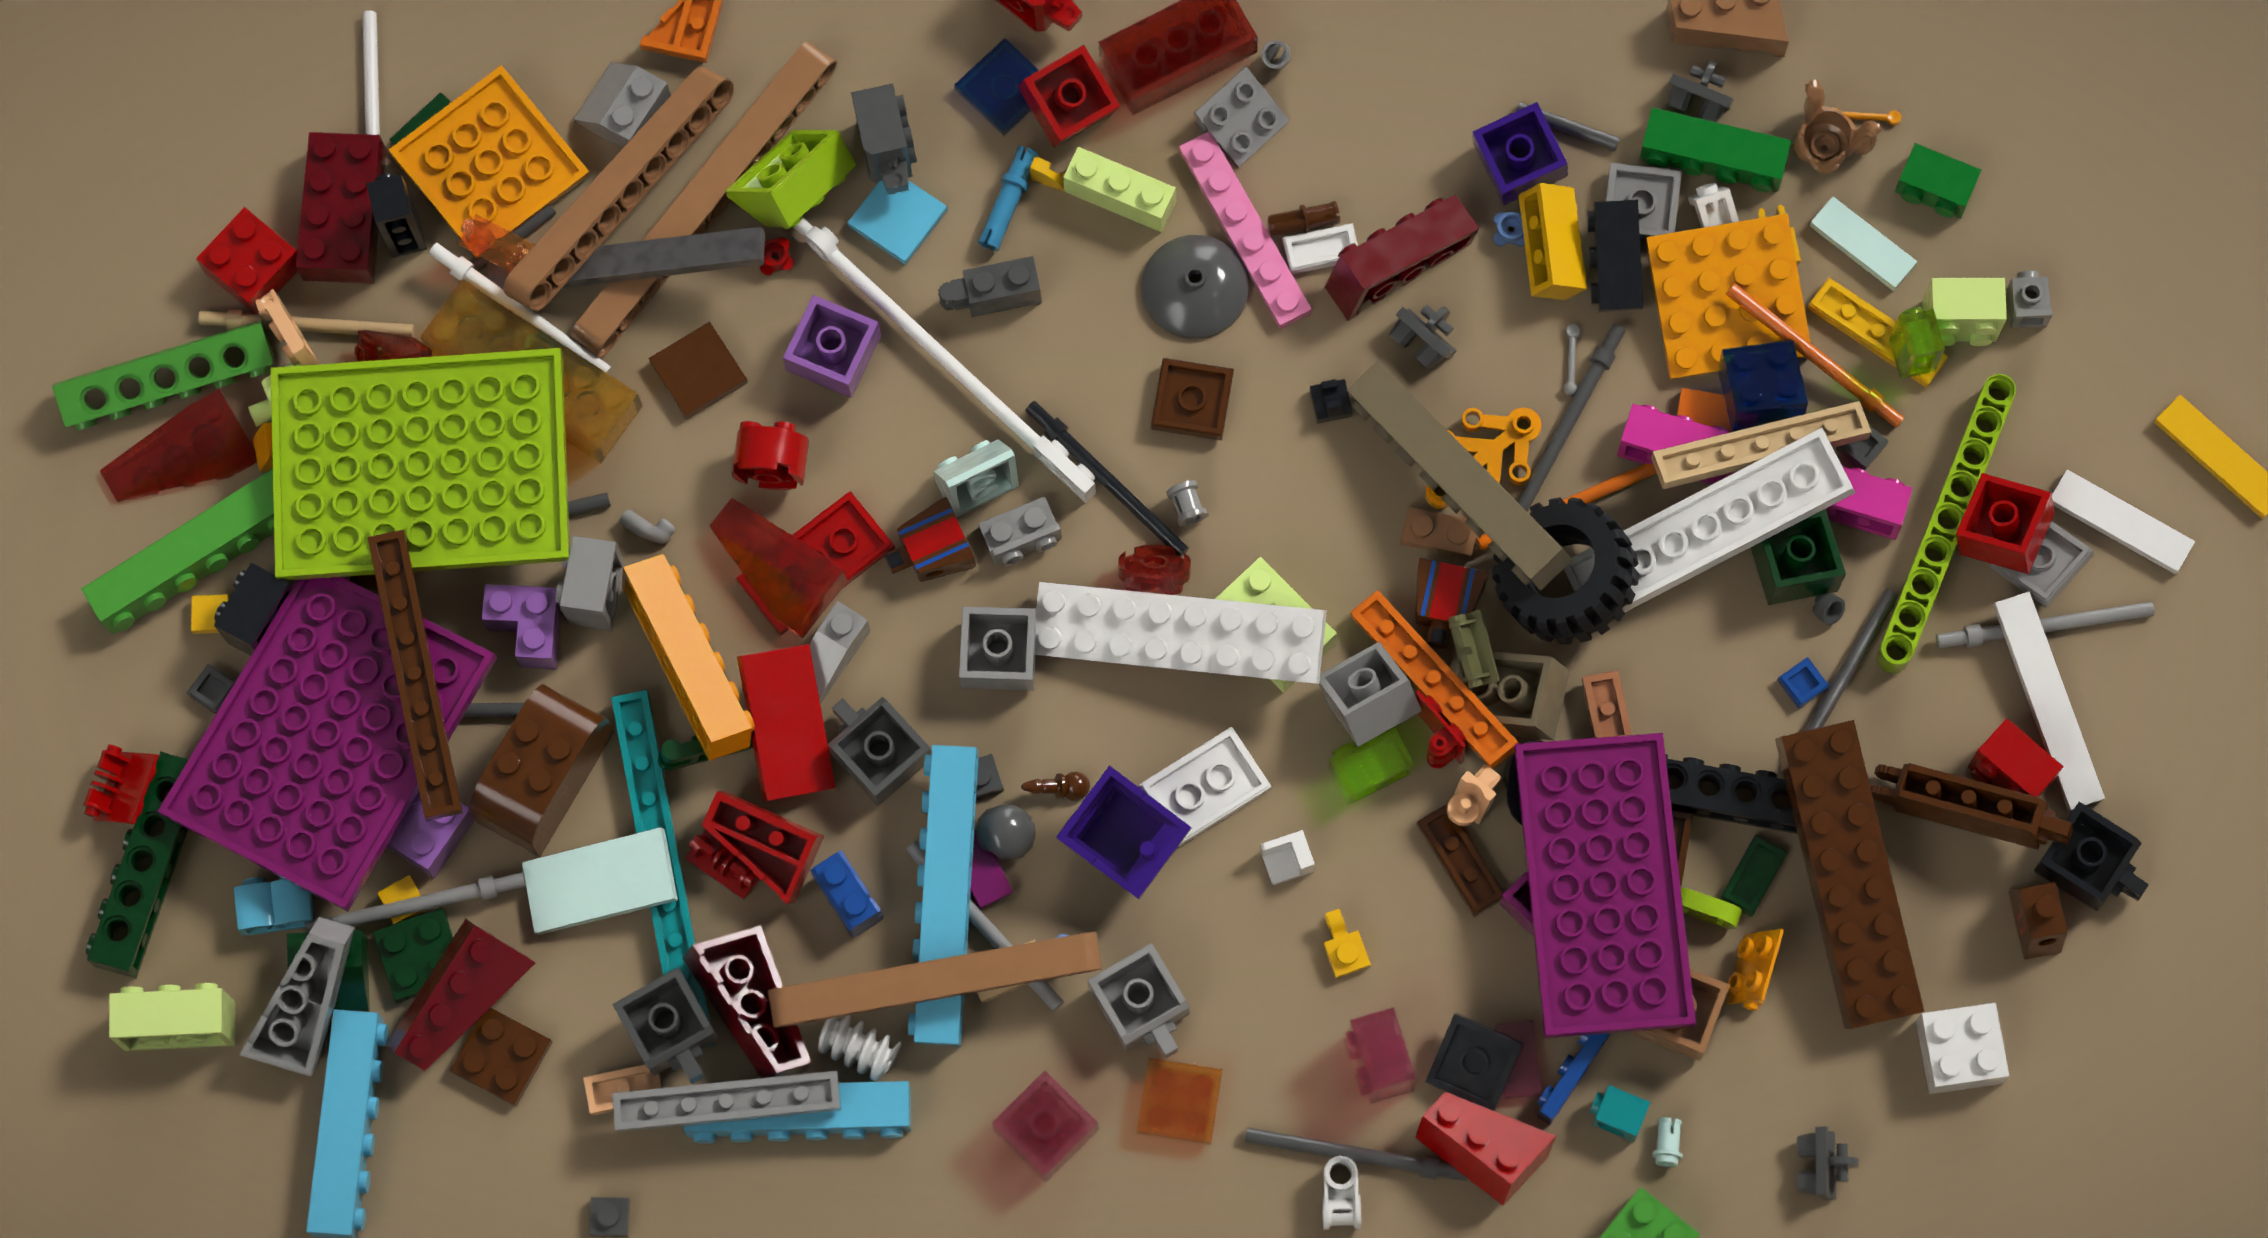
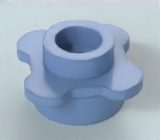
(1503, 222)

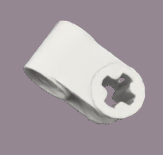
(1341, 1197)

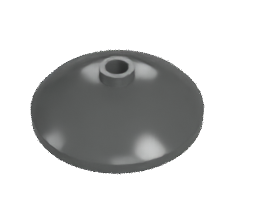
(1200, 307)

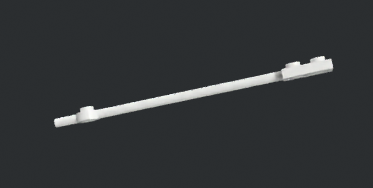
(1051, 454)

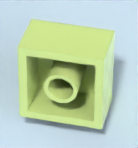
(1967, 309)

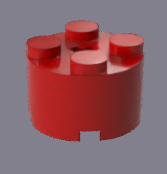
(770, 455)

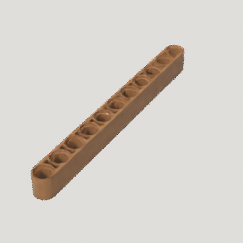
(704, 195)

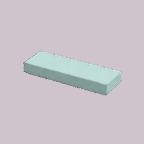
(1863, 243)

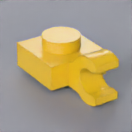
(1345, 950)

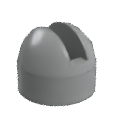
(1270, 51)

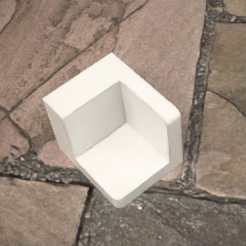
(1287, 857)

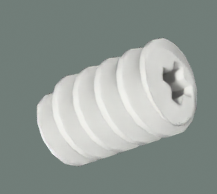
(857, 1047)

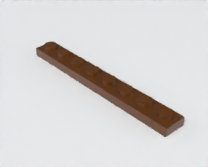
(415, 675)

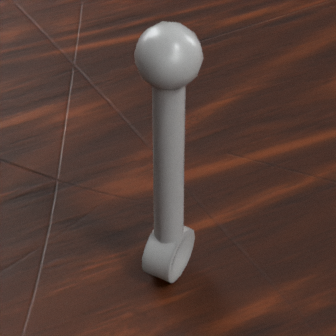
(1572, 333)

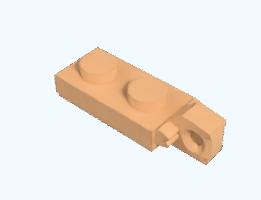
(286, 329)

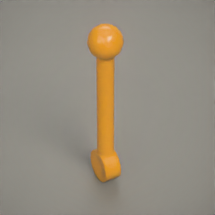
(1893, 117)

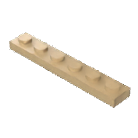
(1744, 447)

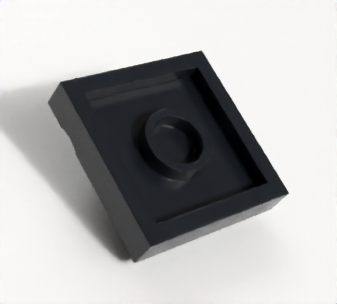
(1474, 1062)

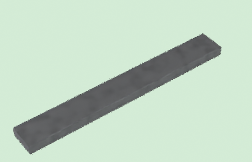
(663, 257)

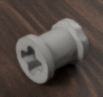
(1187, 503)

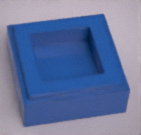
(1803, 683)

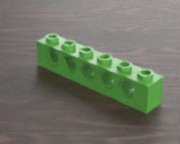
(72, 392)

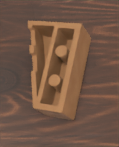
(1729, 23)

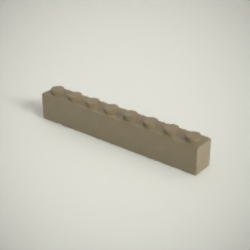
(1459, 475)

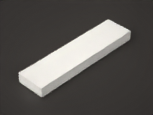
(2121, 522)

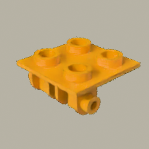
(1754, 968)

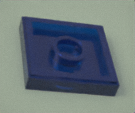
(994, 84)

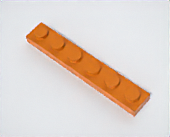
(1434, 678)

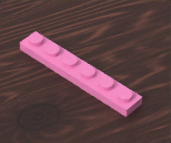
(1245, 230)

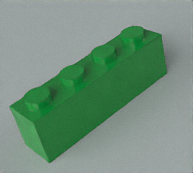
(1715, 150)

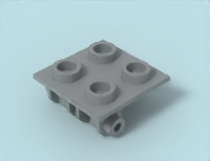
(1241, 116)

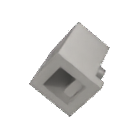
(2028, 311)

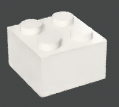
(1962, 1048)

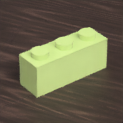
(1119, 189)

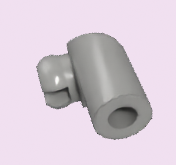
(644, 529)

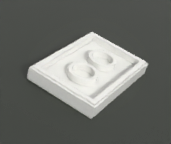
(1209, 783)

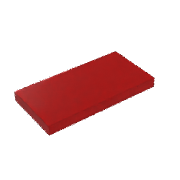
(844, 536)
(787, 722)

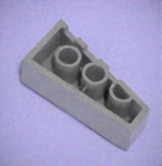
(302, 1007)

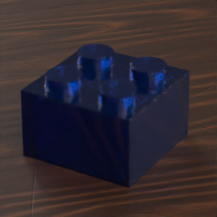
(1761, 384)

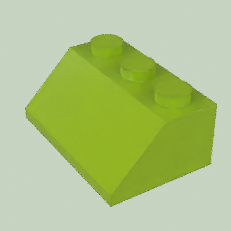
(793, 177)

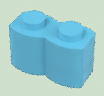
(271, 906)

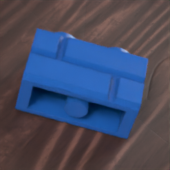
(847, 894)

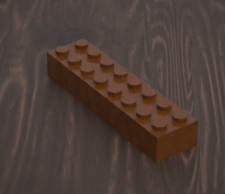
(1849, 875)

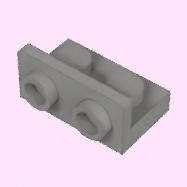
(1020, 532)

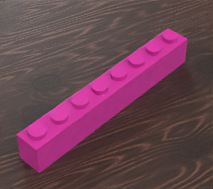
(1874, 508)

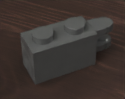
(993, 288)

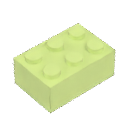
(1265, 586)
(172, 1017)

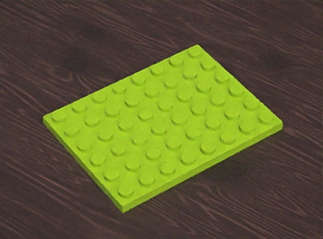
(434, 446)

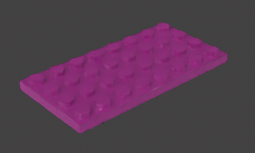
(1604, 885)

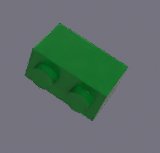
(1937, 181)

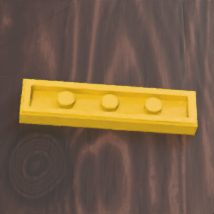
(1861, 323)
(2216, 453)

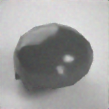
(1006, 831)

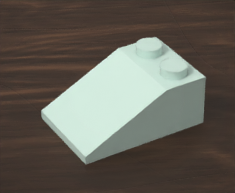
(977, 476)

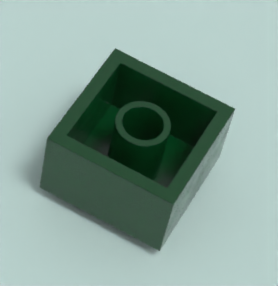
(1800, 561)

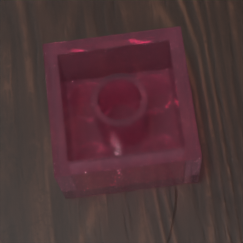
(1381, 1056)
(1045, 1126)

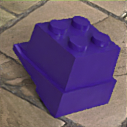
(1123, 832)

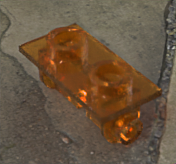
(493, 243)

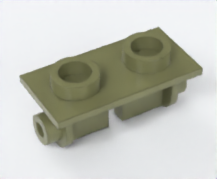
(1473, 649)

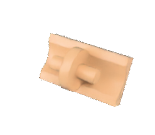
(1473, 796)

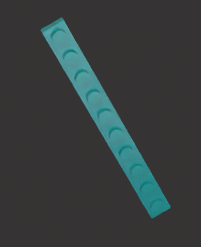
(652, 811)

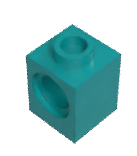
(1619, 1112)

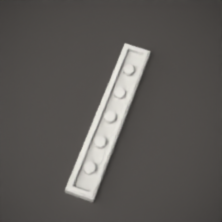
(2048, 699)

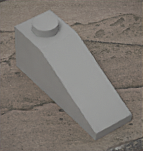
(836, 645)

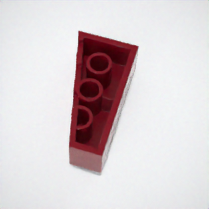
(1399, 254)
(736, 979)
(457, 993)

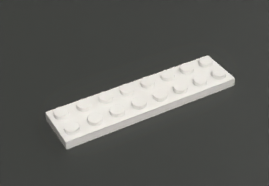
(1729, 516)
(1180, 632)

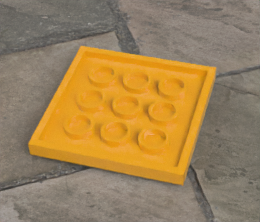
(489, 157)
(1697, 269)

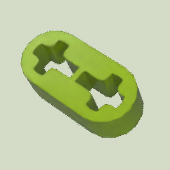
(1710, 909)

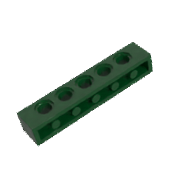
(127, 955)

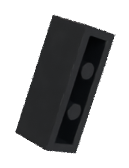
(396, 215)
(1616, 256)

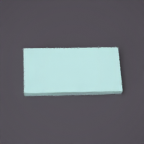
(599, 881)

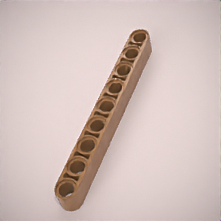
(618, 188)
(935, 979)

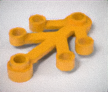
(1490, 451)

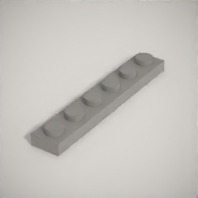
(726, 1101)

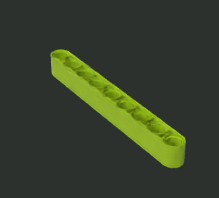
(1945, 539)

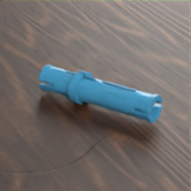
(1013, 186)

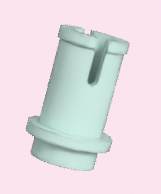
(1668, 1142)

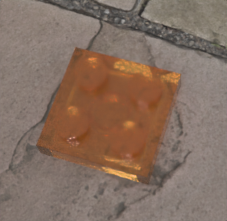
(1179, 1101)

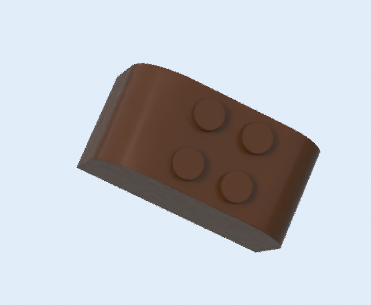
(539, 769)

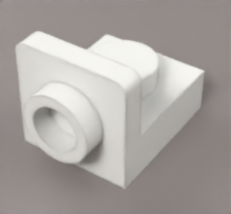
(1713, 205)

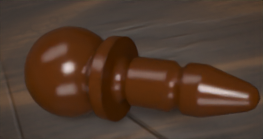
(1072, 786)

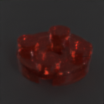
(1154, 569)

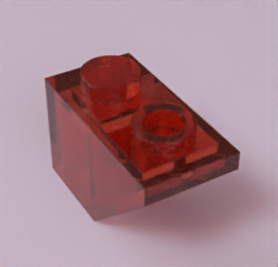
(386, 346)

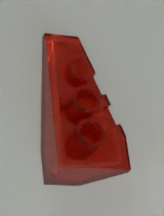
(187, 449)
(782, 570)

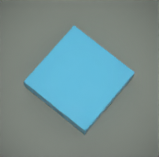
(898, 220)

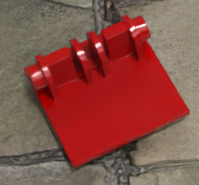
(1448, 739)
(124, 788)
(721, 864)

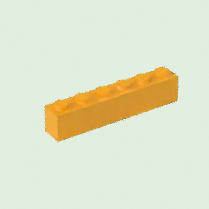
(687, 656)

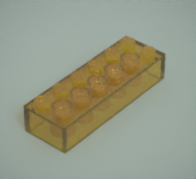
(594, 402)

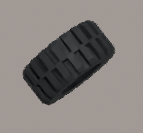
(1602, 594)

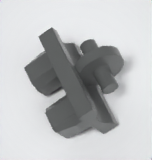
(1714, 102)
(1435, 347)
(1823, 1179)

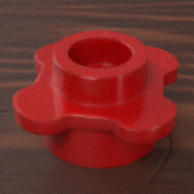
(784, 261)

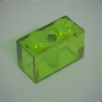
(1916, 342)
(1371, 765)

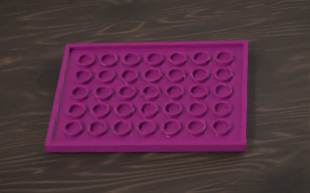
(314, 744)

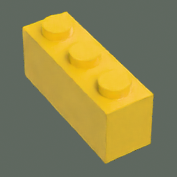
(1552, 241)

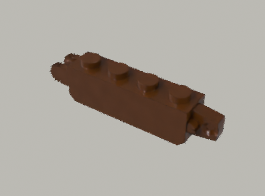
(1971, 805)

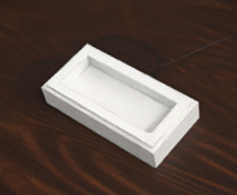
(1317, 248)

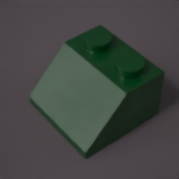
(354, 985)

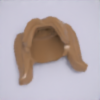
(1831, 130)

